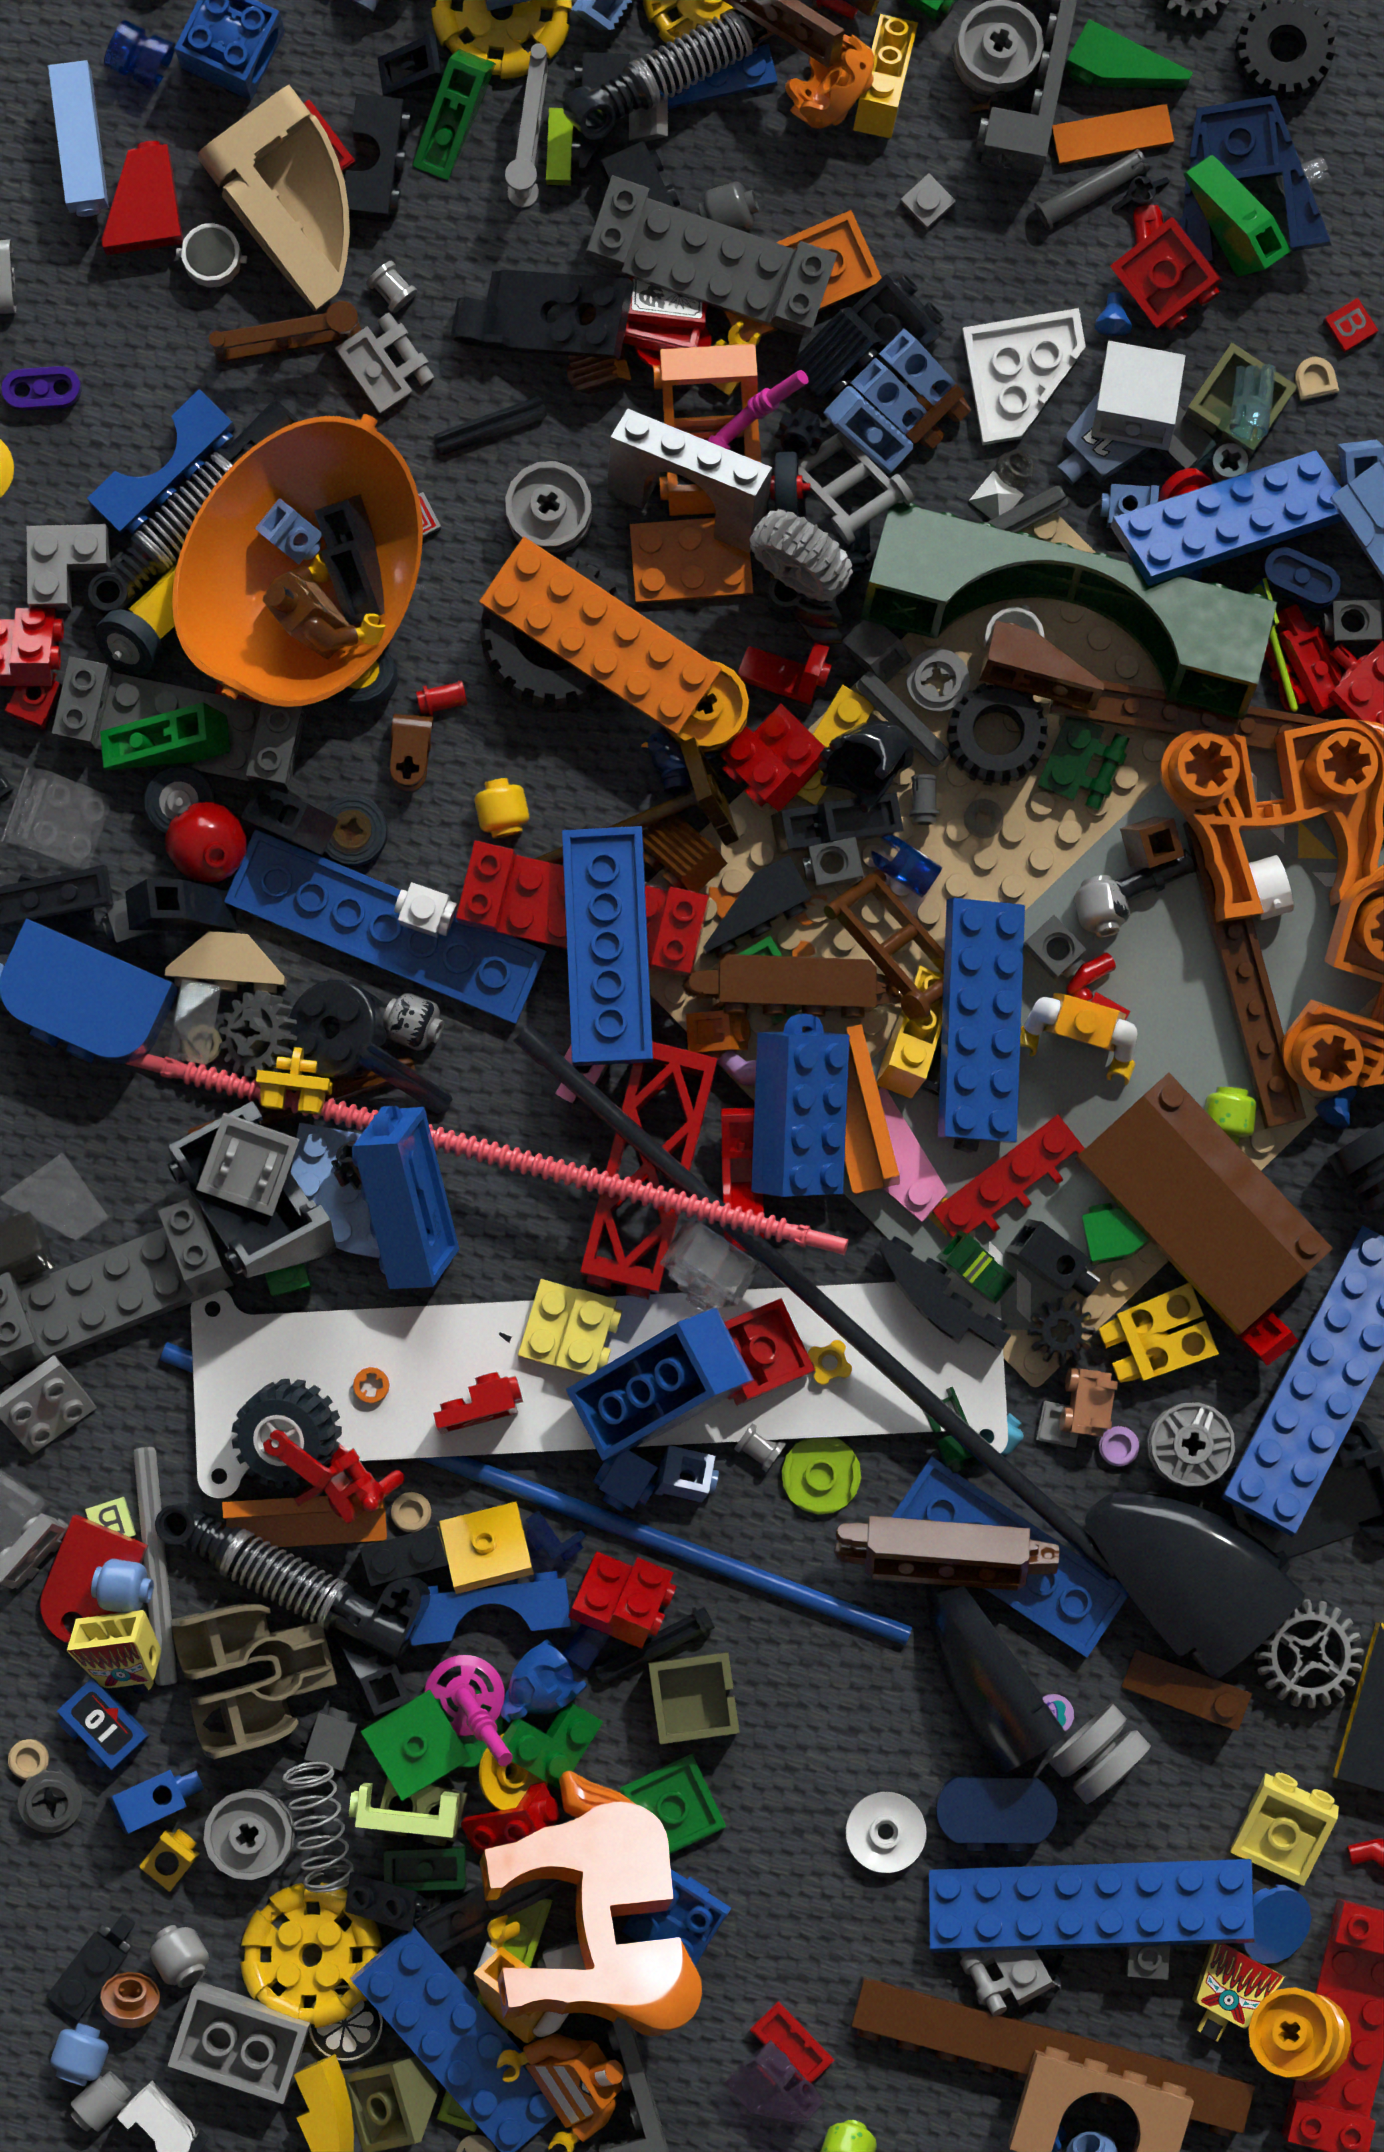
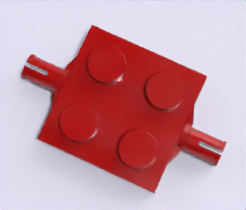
(1362, 684)

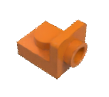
(717, 1032)

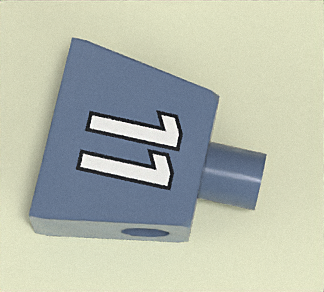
(1095, 454)

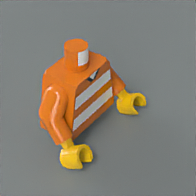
(574, 2081)

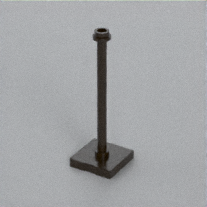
(705, 794)

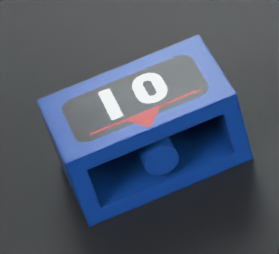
(102, 1724)

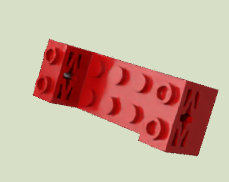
(528, 902)
(1337, 2110)

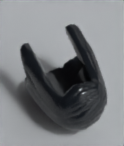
(866, 760)

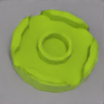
(806, 1472)

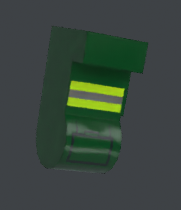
(976, 1267)

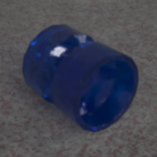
(136, 53)

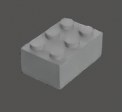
(239, 2043)

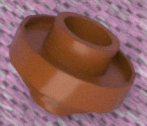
(130, 2000)

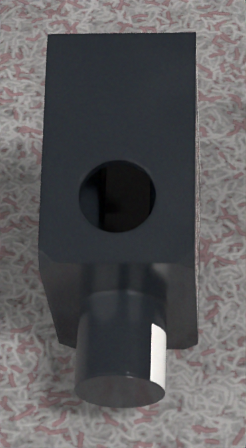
(1039, 1250)

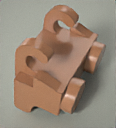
(1089, 1403)

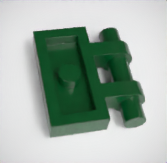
(1071, 757)

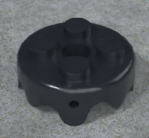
(359, 1022)

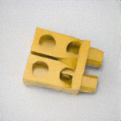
(1147, 1337)

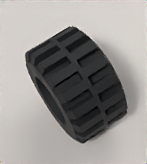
(992, 767)

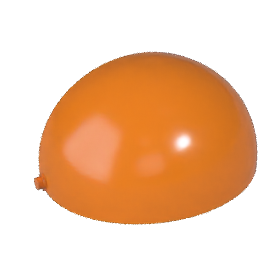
(231, 565)

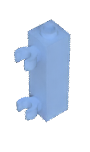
(78, 138)

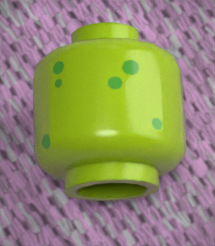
(1232, 1111)
(849, 2137)

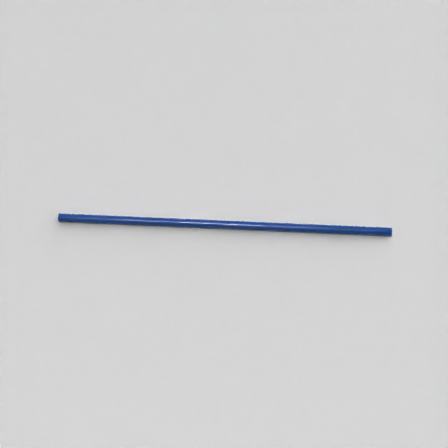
(644, 1535)

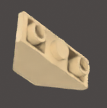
(226, 962)

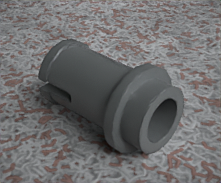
(924, 800)

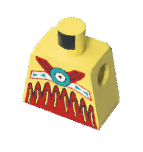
(117, 1650)
(1231, 1989)

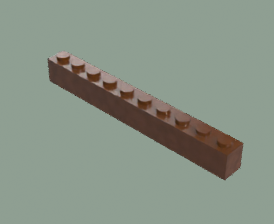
(1010, 2043)

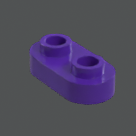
(42, 388)

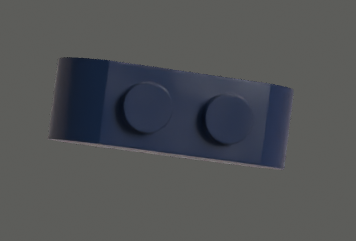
(996, 1811)

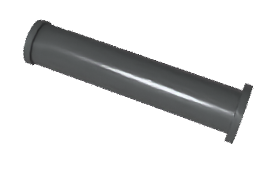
(1091, 189)

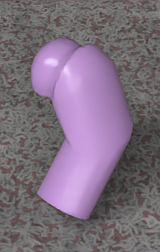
(740, 1069)

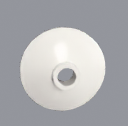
(892, 1853)

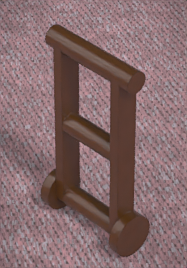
(334, 326)
(914, 1002)

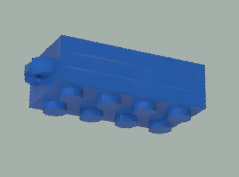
(800, 1110)
(405, 1197)

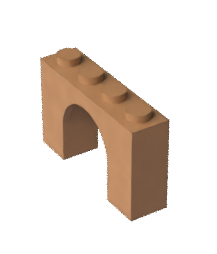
(1058, 2082)

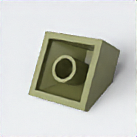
(391, 2102)

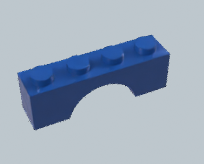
(128, 499)
(540, 1603)

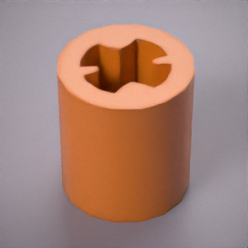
(362, 1377)

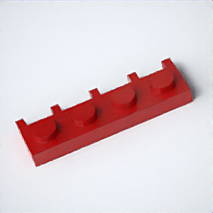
(1009, 1178)

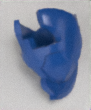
(540, 1683)

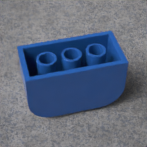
(83, 997)
(660, 1384)

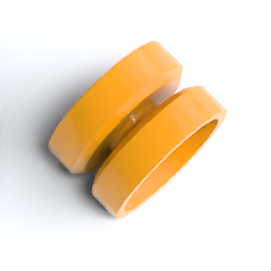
(728, 714)
(1297, 2013)

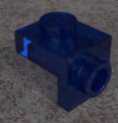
(543, 1536)

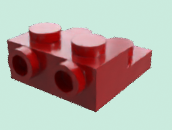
(1167, 275)
(30, 647)
(774, 758)
(769, 1349)
(490, 1398)
(623, 1598)

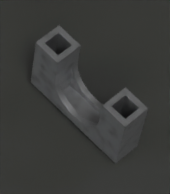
(733, 482)

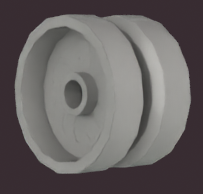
(1000, 25)
(549, 485)
(1104, 1759)
(226, 1839)

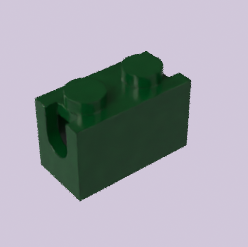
(426, 1867)

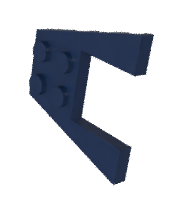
(1252, 146)

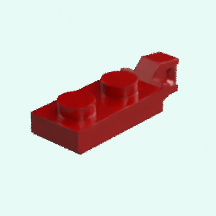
(1309, 657)

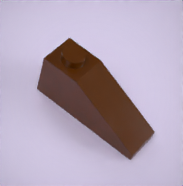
(1033, 665)
(1186, 1690)

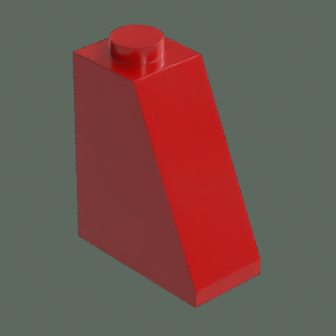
(144, 203)

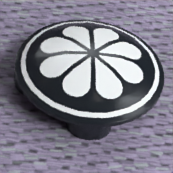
(352, 2037)

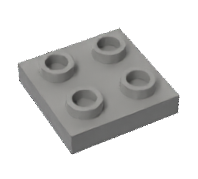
(248, 1164)
(43, 1404)

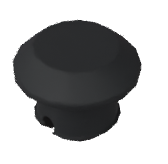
(297, 1738)

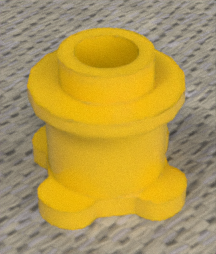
(835, 1349)

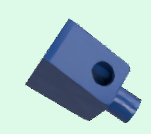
(136, 1805)

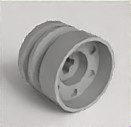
(1172, 1460)

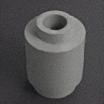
(99, 2102)

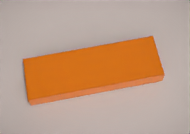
(1112, 134)

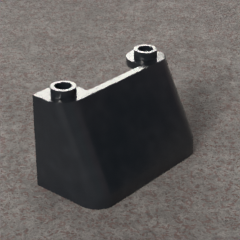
(254, 1240)
(1344, 1504)

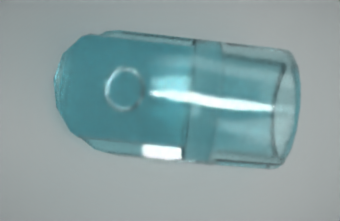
(1252, 400)

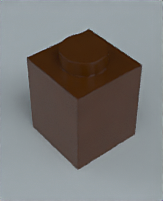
(1152, 842)

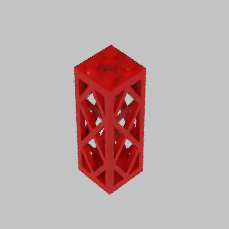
(623, 1272)

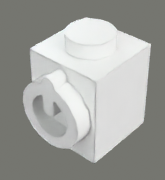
(425, 910)

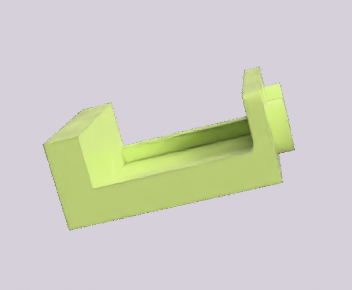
(408, 1822)

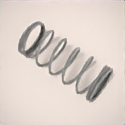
(318, 1780)

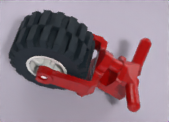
(291, 1437)

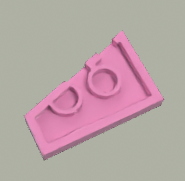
(919, 1183)

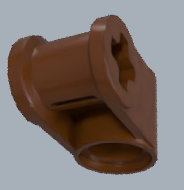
(410, 745)

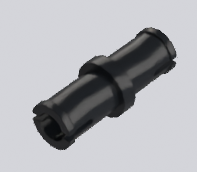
(1156, 877)

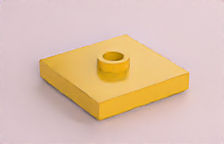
(486, 1547)

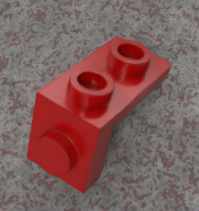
(785, 675)
(511, 1825)

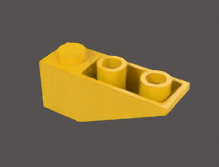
(892, 54)
(912, 1044)

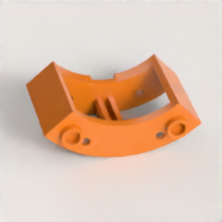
(704, 366)

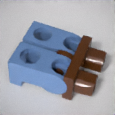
(921, 402)

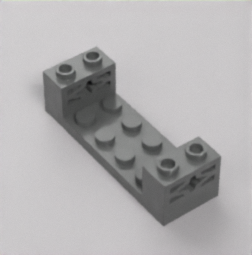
(1022, 139)
(708, 260)
(261, 736)
(111, 1290)
(635, 2077)

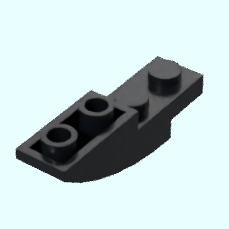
(924, 1288)

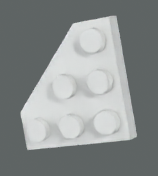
(1018, 368)

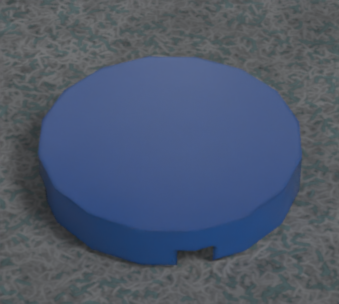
(1280, 1924)

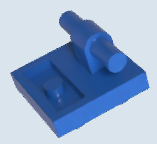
(691, 1917)

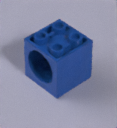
(230, 43)

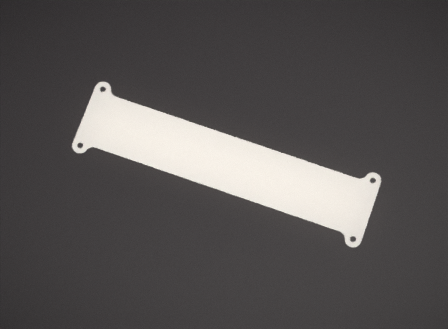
(441, 1349)

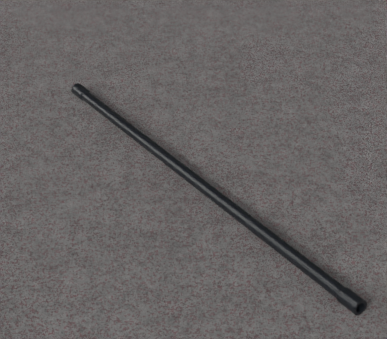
(546, 1055)

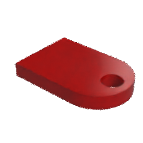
(71, 1576)

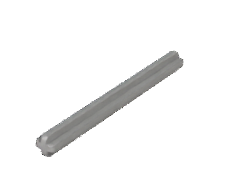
(155, 1561)

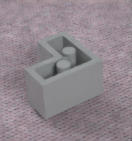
(57, 552)

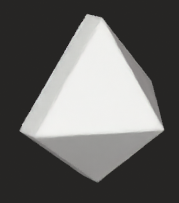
(995, 497)

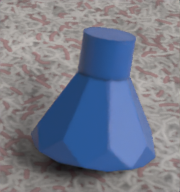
(1113, 318)
(1336, 1109)

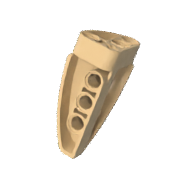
(286, 192)

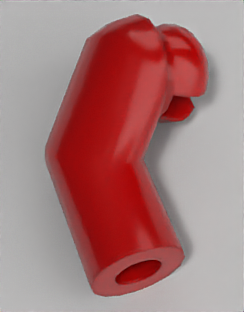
(1087, 974)
(1367, 1851)

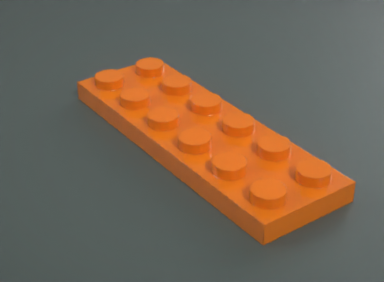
(600, 636)

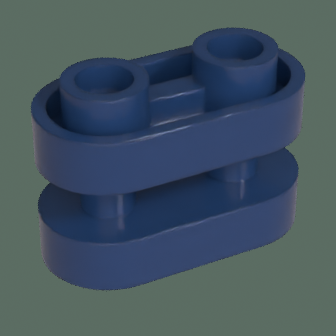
(1300, 579)

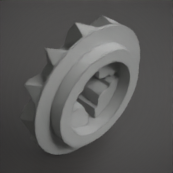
(949, 665)

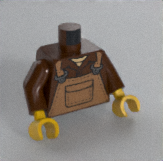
(311, 615)

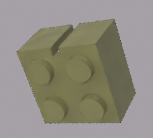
(1213, 401)
(693, 1698)

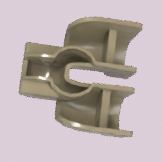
(240, 1636)

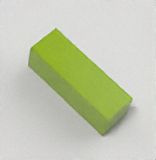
(559, 148)

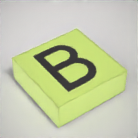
(113, 1516)

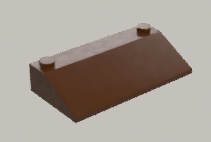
(1203, 1203)

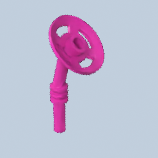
(759, 407)
(471, 1718)

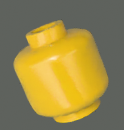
(501, 808)

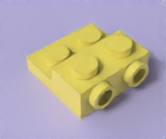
(569, 1328)
(1286, 1827)

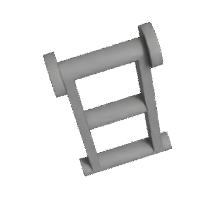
(521, 172)
(894, 488)

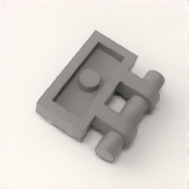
(374, 369)
(38, 1539)
(1022, 1975)

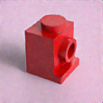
(34, 711)

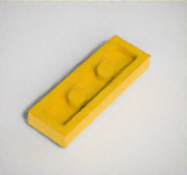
(843, 714)

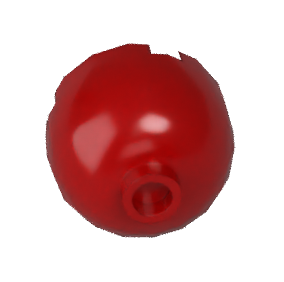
(206, 843)

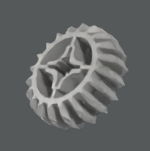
(801, 555)
(1338, 1673)

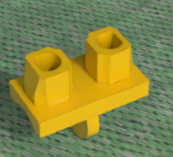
(275, 1084)

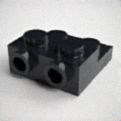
(894, 307)

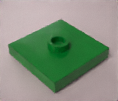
(416, 1745)
(679, 1800)

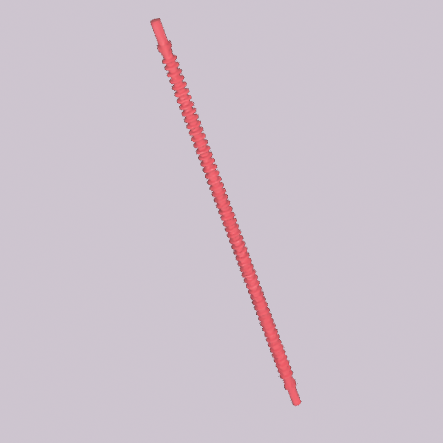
(797, 1234)

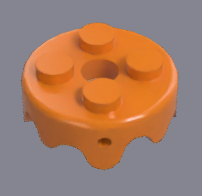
(834, 89)

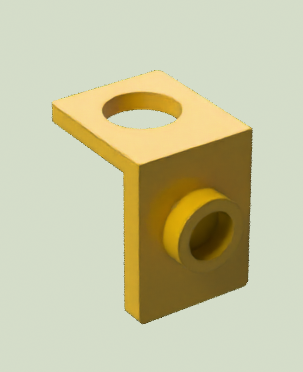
(181, 1846)

